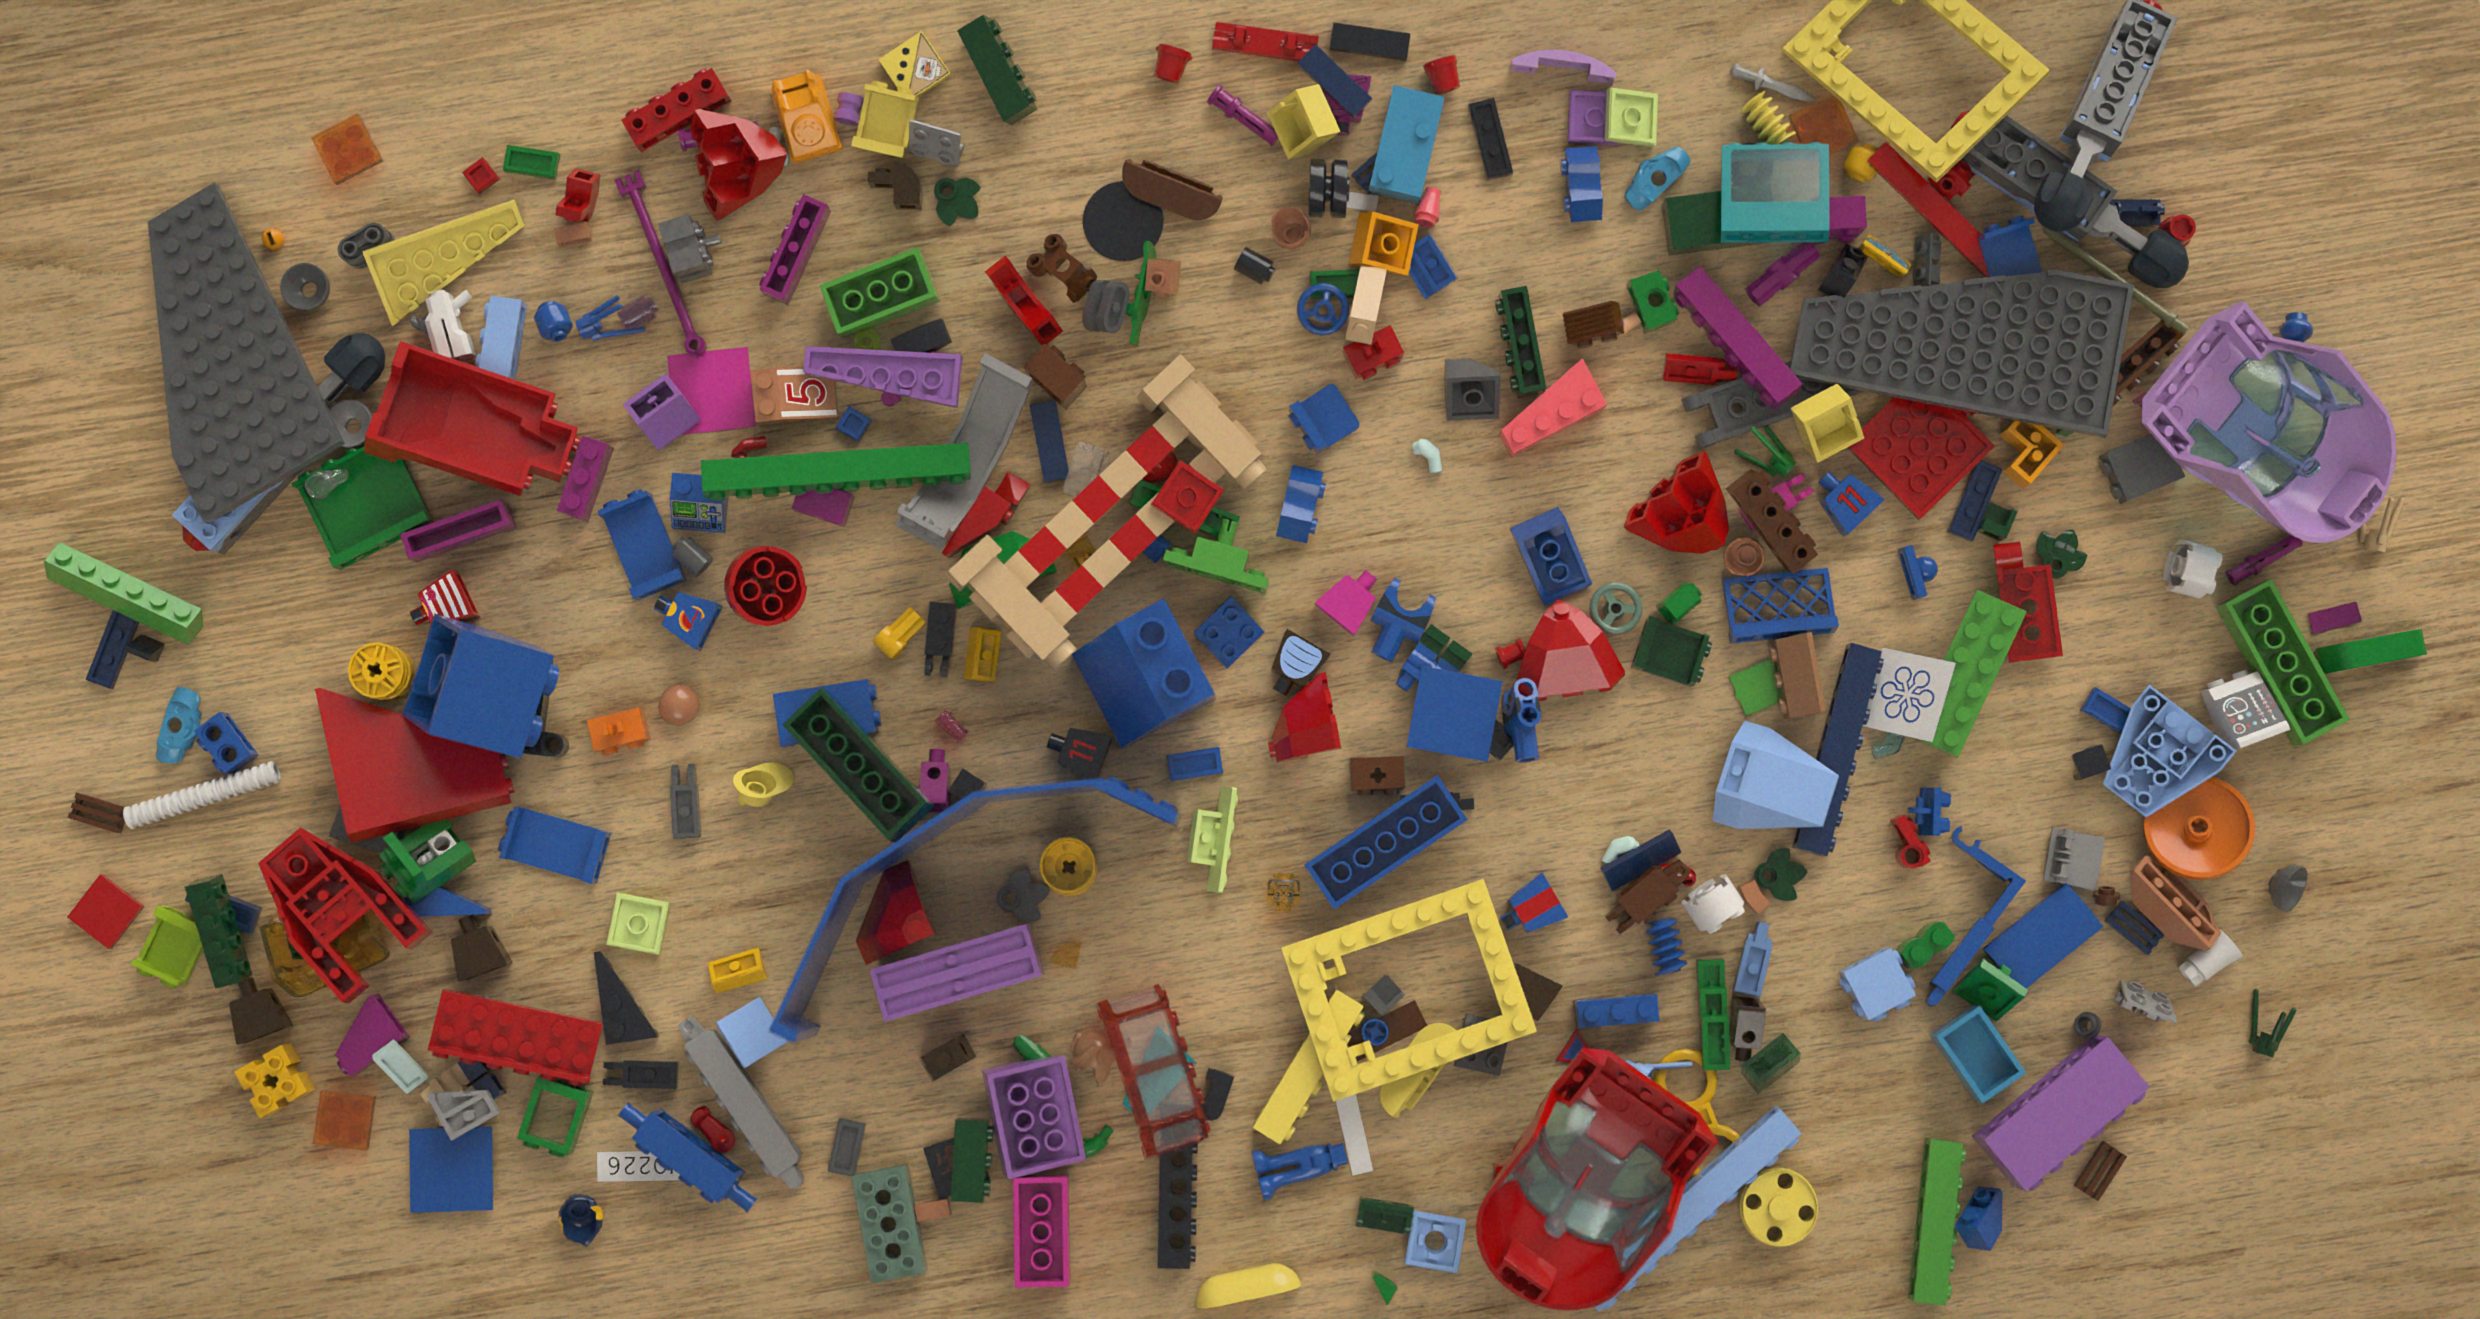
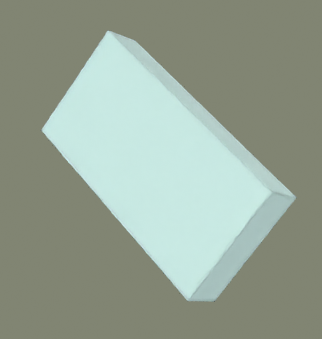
(400, 1066)

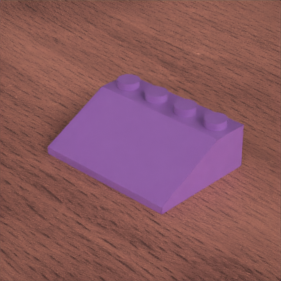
(1033, 1115)

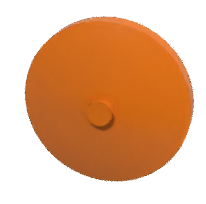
(2202, 831)

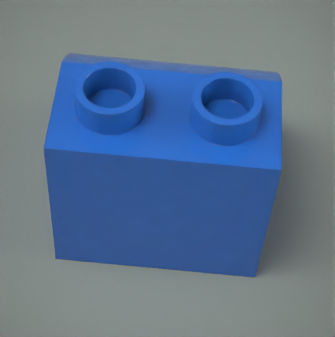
(480, 687)

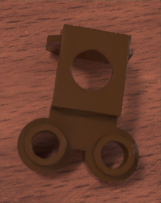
(1075, 278)

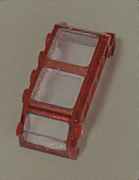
(1155, 1071)

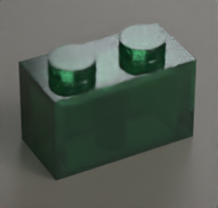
(1770, 1063)

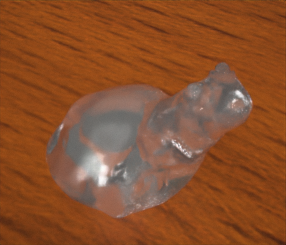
(323, 482)

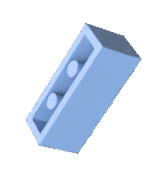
(502, 335)

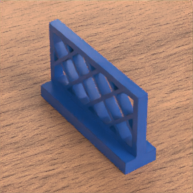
(1779, 628)

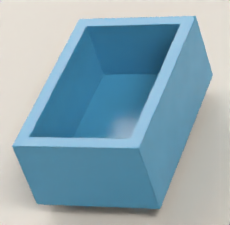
(1977, 1054)

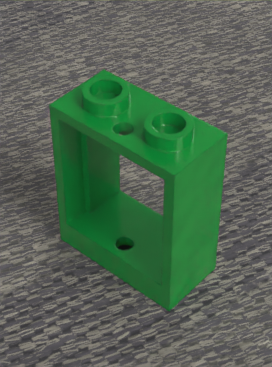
(563, 1089)

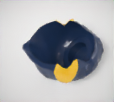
(580, 1219)

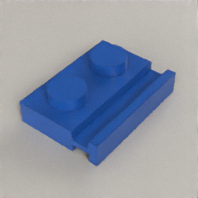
(1430, 267)

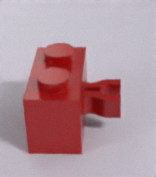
(1367, 358)

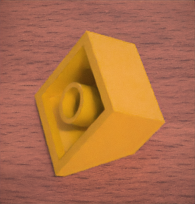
(1383, 243)

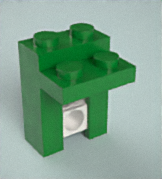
(434, 865)

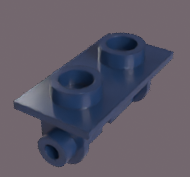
(2139, 211)

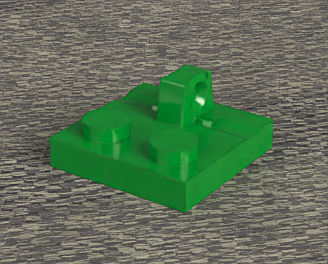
(1990, 989)

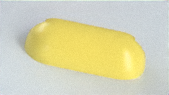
(1408, 1090)
(1246, 1285)

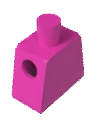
(1348, 601)

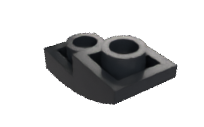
(923, 338)

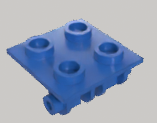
(1228, 632)

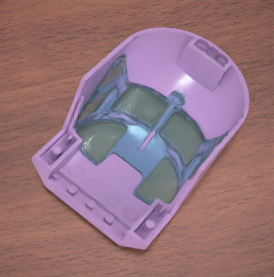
(2275, 426)

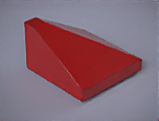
(1012, 489)

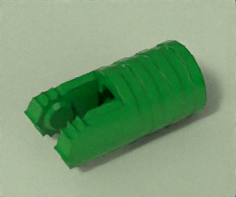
(1029, 1049)

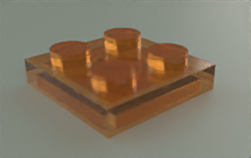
(1824, 123)
(347, 149)
(344, 1120)

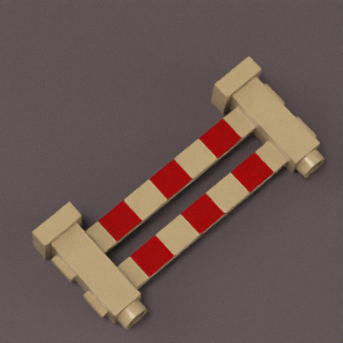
(1001, 588)

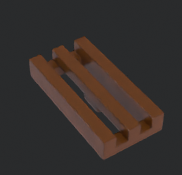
(77, 806)
(2109, 1175)

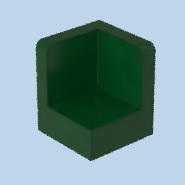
(1997, 522)

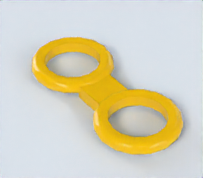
(1702, 1103)

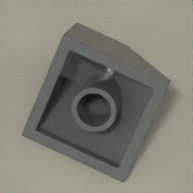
(1471, 390)

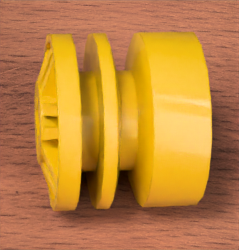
(396, 669)
(1070, 851)

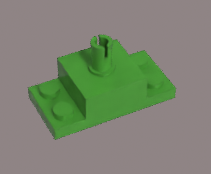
(1218, 561)

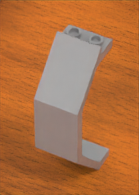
(987, 429)

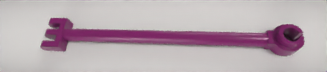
(633, 190)

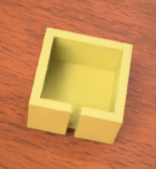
(1303, 121)
(1827, 423)

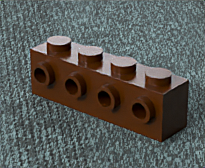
(2145, 355)
(1772, 521)

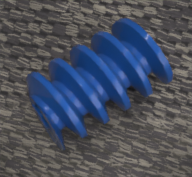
(1666, 946)

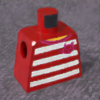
(445, 597)

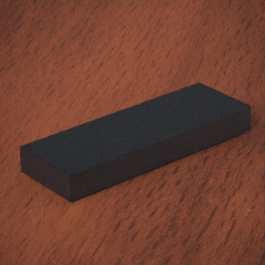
(1369, 41)
(1490, 139)

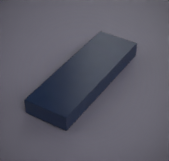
(1334, 81)
(1049, 441)
(1974, 500)
(111, 652)
(1640, 860)

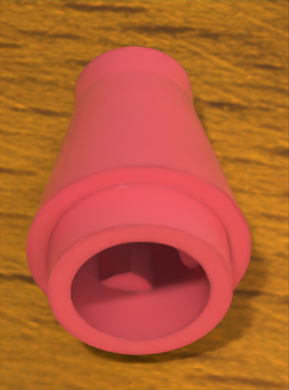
(1428, 209)

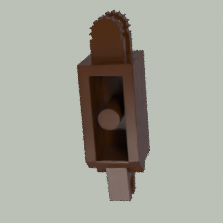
(1648, 893)

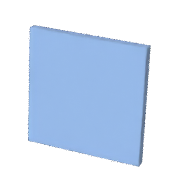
(749, 1032)

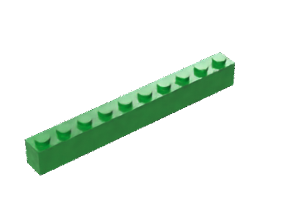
(835, 471)

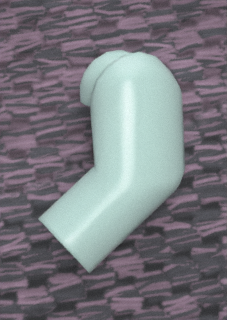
(1429, 451)

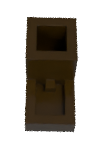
(904, 181)

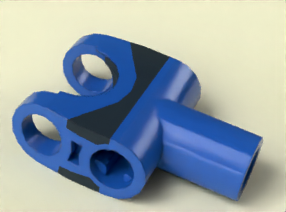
(1398, 622)
(1520, 721)

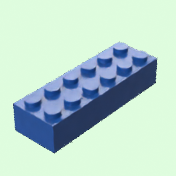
(1385, 841)

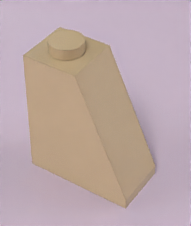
(1366, 304)

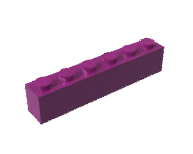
(1736, 338)

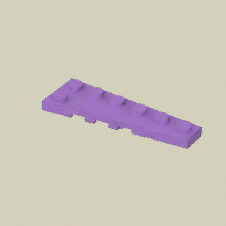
(902, 373)

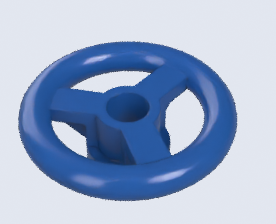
(1329, 316)

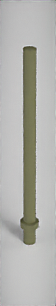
(2169, 318)

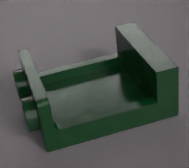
(1671, 652)

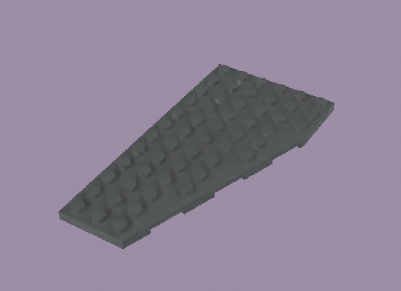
(1990, 346)
(231, 369)

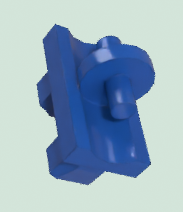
(1929, 811)

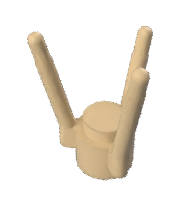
(2378, 540)

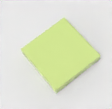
(1631, 117)
(638, 923)

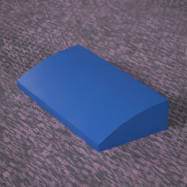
(2043, 936)

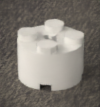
(2192, 569)
(1713, 904)

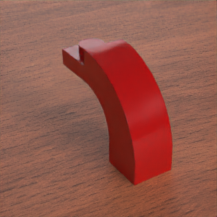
(1023, 301)

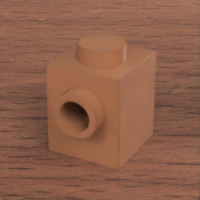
(1162, 277)

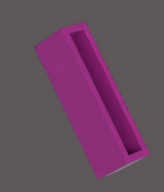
(458, 530)

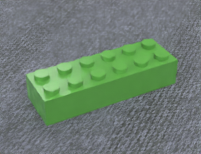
(1978, 655)
(2284, 660)

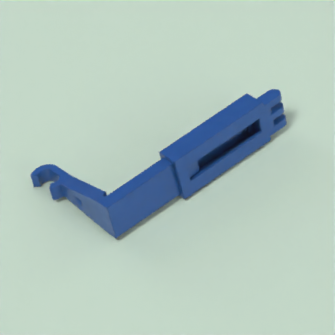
(1982, 928)

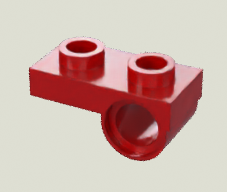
(1906, 831)

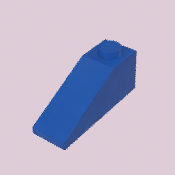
(445, 903)

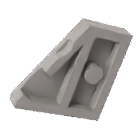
(463, 1110)

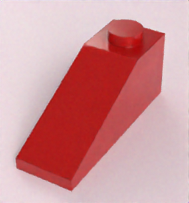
(982, 519)

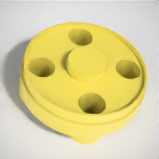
(1778, 1207)

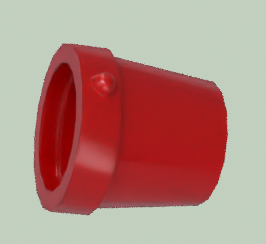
(1171, 63)
(1443, 74)
(2180, 227)

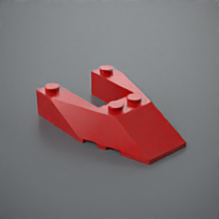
(322, 896)

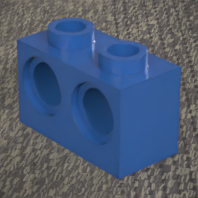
(230, 738)

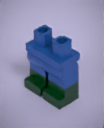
(1426, 653)

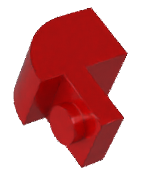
(580, 196)

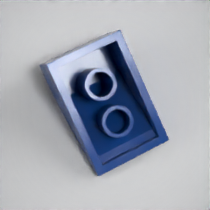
(1551, 555)

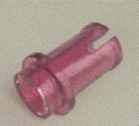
(951, 726)

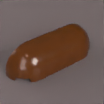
(1170, 190)

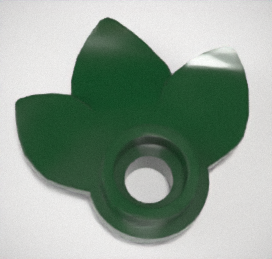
(959, 202)
(2062, 550)
(1783, 873)

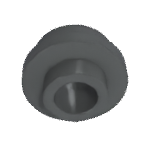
(2080, 1025)

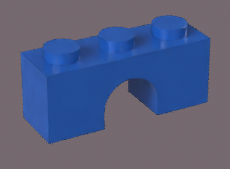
(1616, 1010)

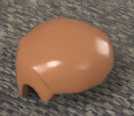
(1291, 227)
(1744, 556)
(678, 705)

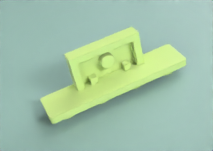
(1211, 838)

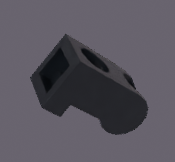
(1217, 1093)

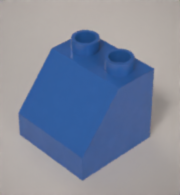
(1143, 674)

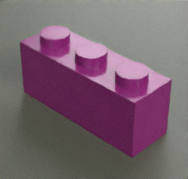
(585, 479)

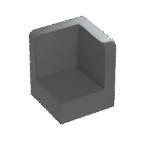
(1383, 995)

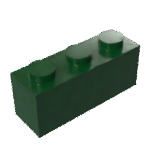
(971, 1160)

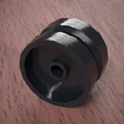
(1328, 188)

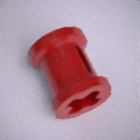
(1510, 653)

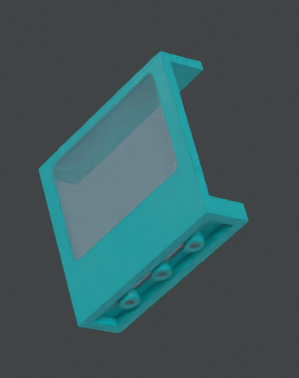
(1775, 193)

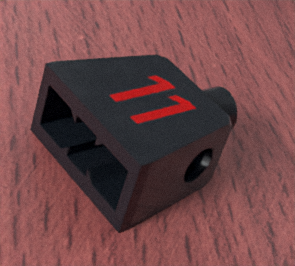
(1081, 751)

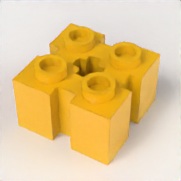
(290, 1086)

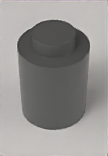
(691, 556)

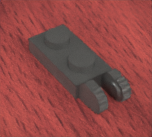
(685, 804)

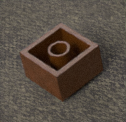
(1056, 376)

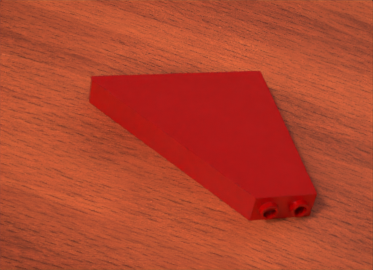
(399, 775)

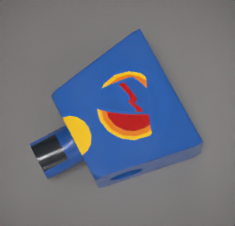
(689, 617)

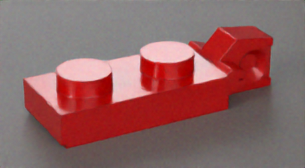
(1697, 369)

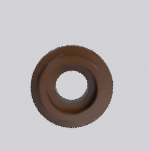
(2106, 896)

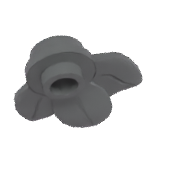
(1026, 895)

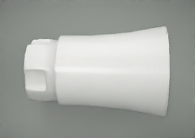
(2204, 964)

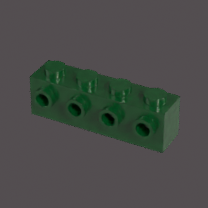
(997, 69)
(1522, 342)
(218, 930)

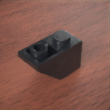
(1843, 271)

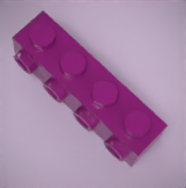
(795, 249)

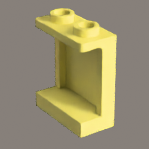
(886, 120)

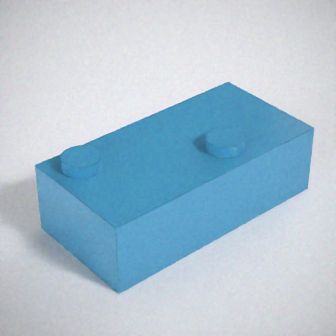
(1406, 144)

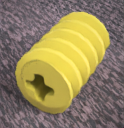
(1766, 120)

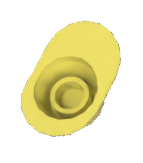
(762, 782)

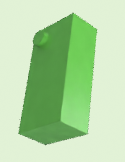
(879, 293)

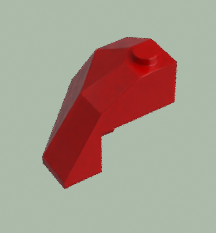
(735, 159)
(1685, 511)
(1568, 655)
(1306, 724)
(894, 915)

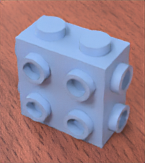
(1877, 984)

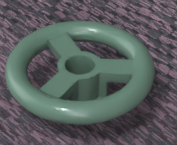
(1606, 590)

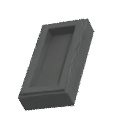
(846, 1147)

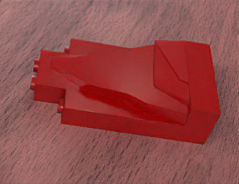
(469, 422)

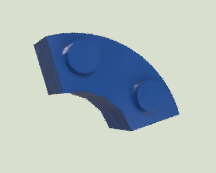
(1583, 184)
(1300, 503)

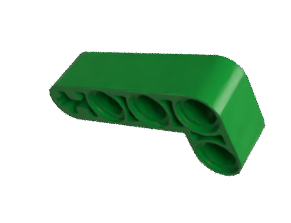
(2371, 651)

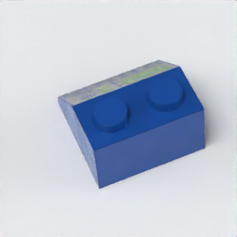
(690, 507)

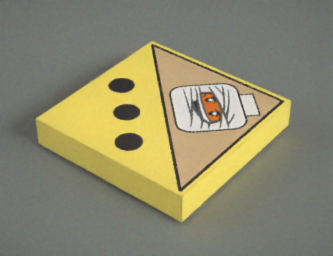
(915, 65)

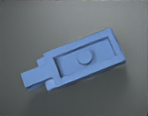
(1754, 962)

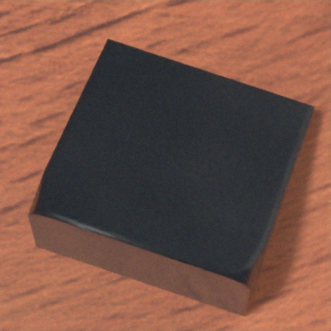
(145, 648)

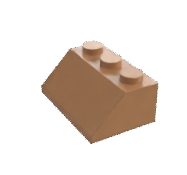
(1797, 676)

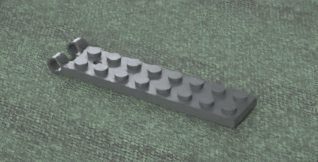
(1754, 411)

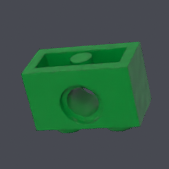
(1652, 317)

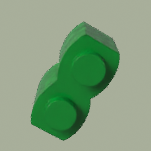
(1679, 602)
(1929, 940)

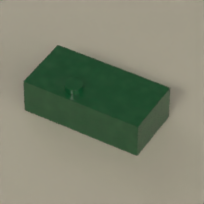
(1694, 224)

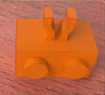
(619, 730)

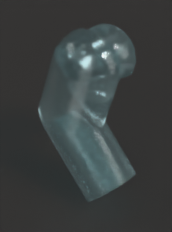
(1891, 746)

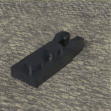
(940, 635)
(644, 1074)

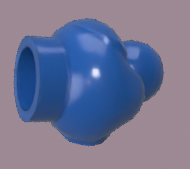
(2296, 327)

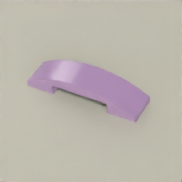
(1597, 70)

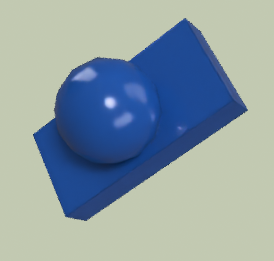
(1917, 571)

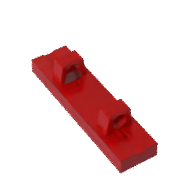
(1262, 41)

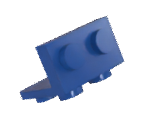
(1323, 418)

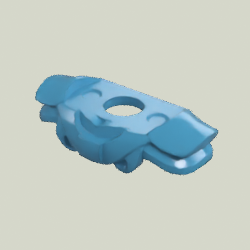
(1642, 190)
(172, 745)

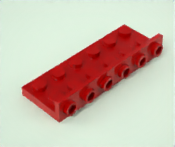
(514, 1037)

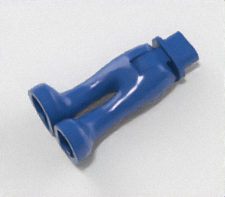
(1311, 1162)

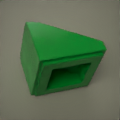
(1386, 1287)

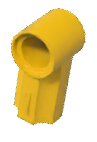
(894, 638)

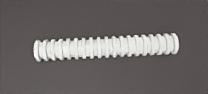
(201, 795)

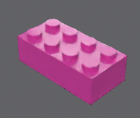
(1041, 1231)

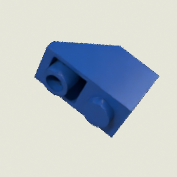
(1982, 1219)

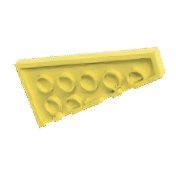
(432, 258)

